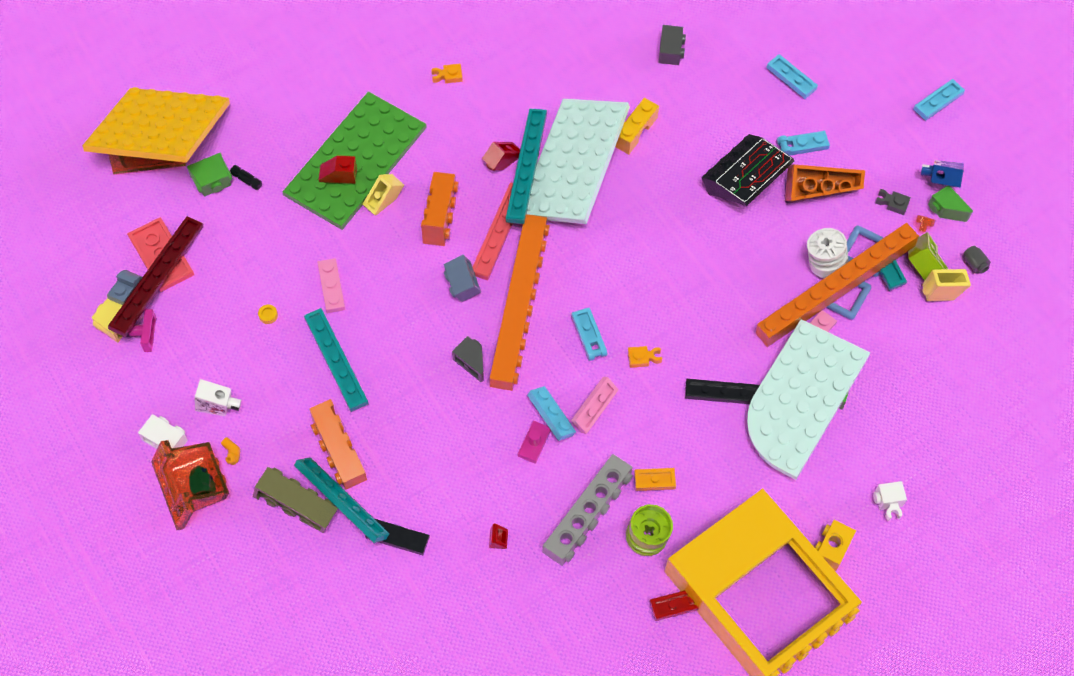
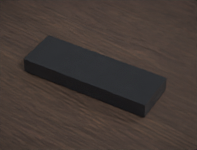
(404, 538)

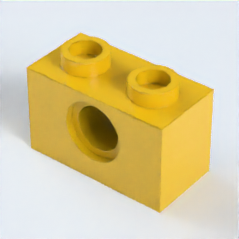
(842, 536)

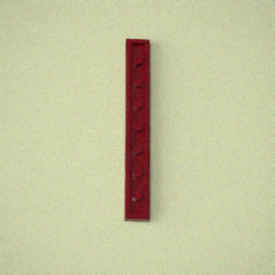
(155, 276)

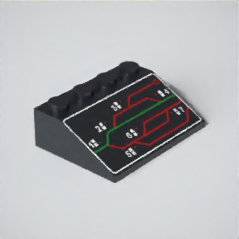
(746, 170)

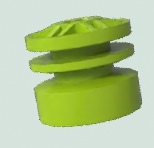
(650, 520)

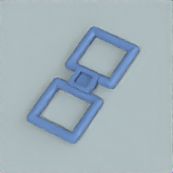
(865, 286)

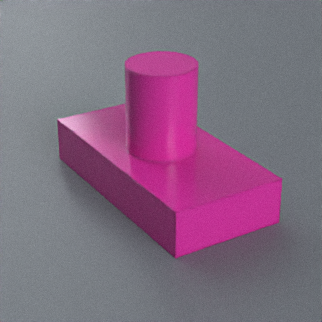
(146, 330)
(534, 442)

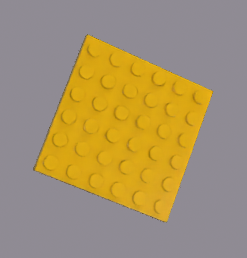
(157, 124)

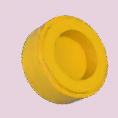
(267, 314)

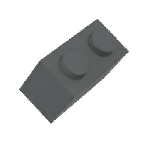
(671, 43)

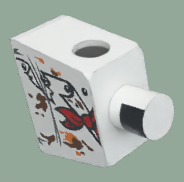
(215, 399)

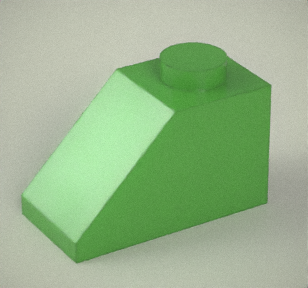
(949, 205)

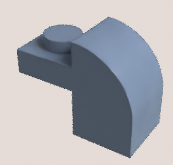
(124, 286)

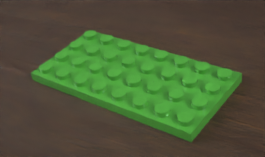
(377, 138)

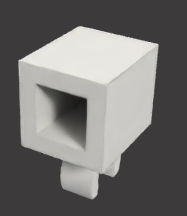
(890, 497)

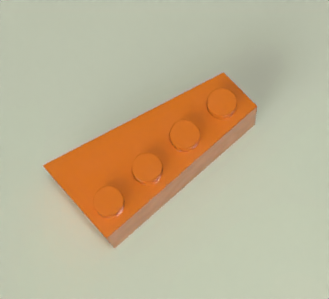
(815, 181)
(438, 211)
(337, 444)

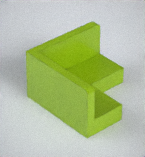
(925, 256)

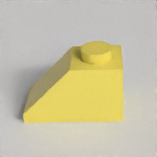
(383, 193)

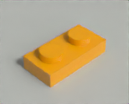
(655, 479)

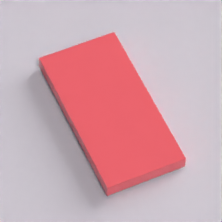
(149, 242)

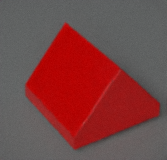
(498, 537)

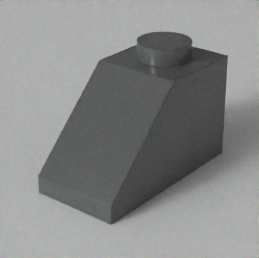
(469, 357)

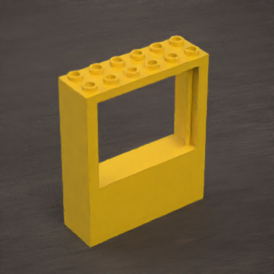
(732, 551)

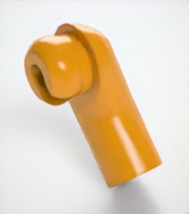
(233, 451)

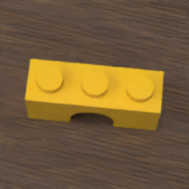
(642, 117)

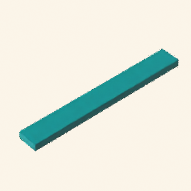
(526, 166)

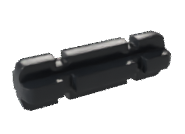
(246, 177)

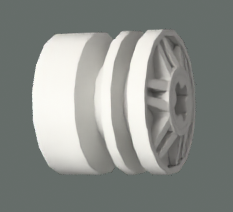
(827, 251)

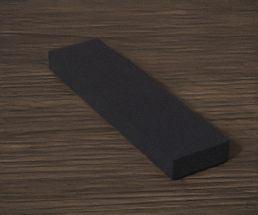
(720, 391)

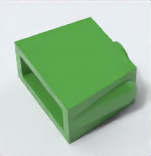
(210, 174)

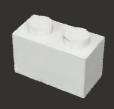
(159, 430)

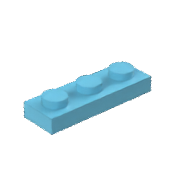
(792, 76)
(939, 99)
(551, 413)

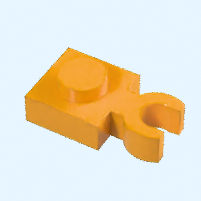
(451, 73)
(641, 356)

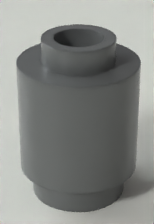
(977, 259)

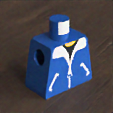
(952, 172)

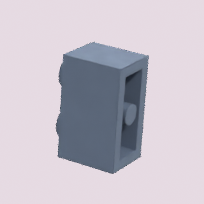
(461, 278)

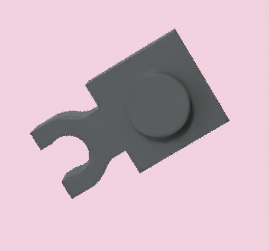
(896, 202)

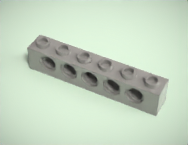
(613, 468)

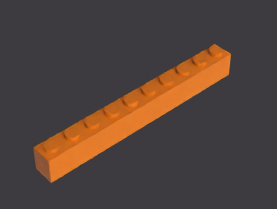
(836, 284)
(518, 303)

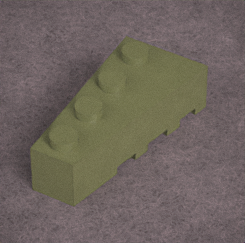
(294, 499)

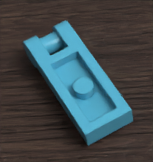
(804, 143)
(589, 333)

